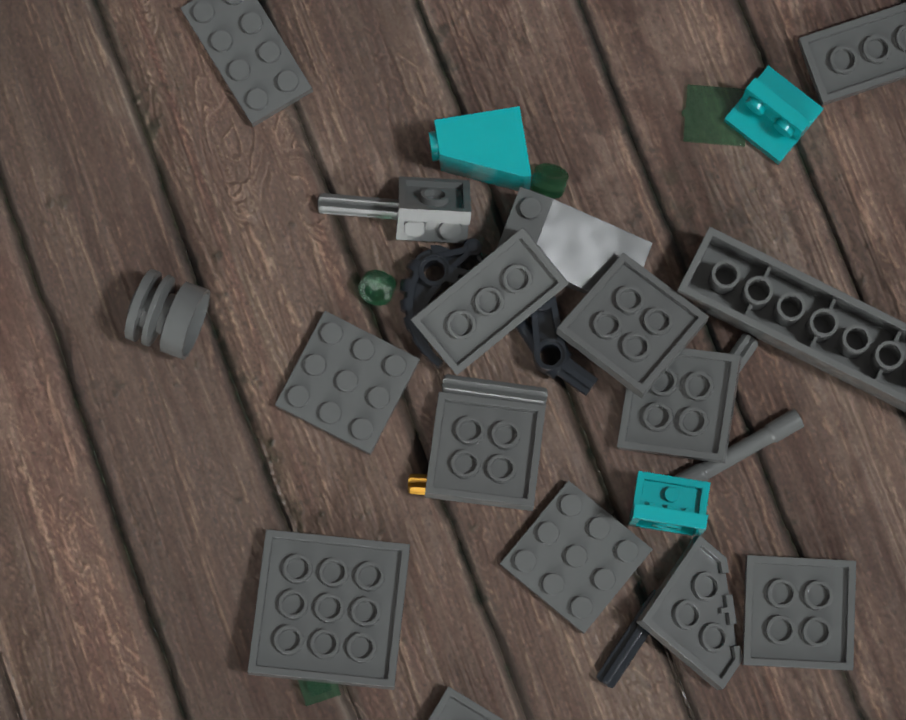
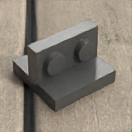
(433, 209)

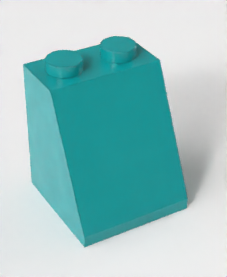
(483, 147)

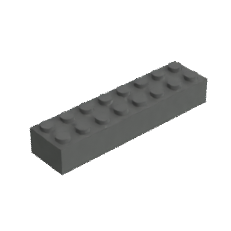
(799, 316)

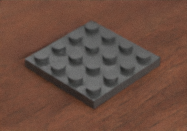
(329, 609)

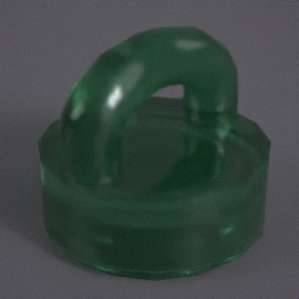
(549, 180)
(377, 287)

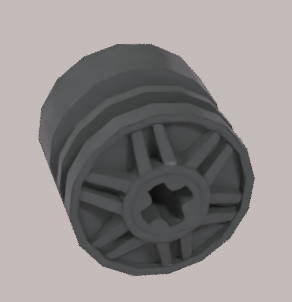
(160, 311)

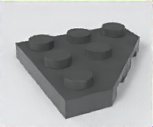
(697, 614)

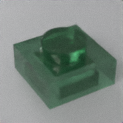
(316, 691)

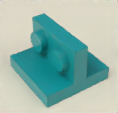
(773, 114)
(670, 504)

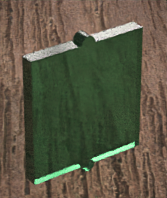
(706, 114)

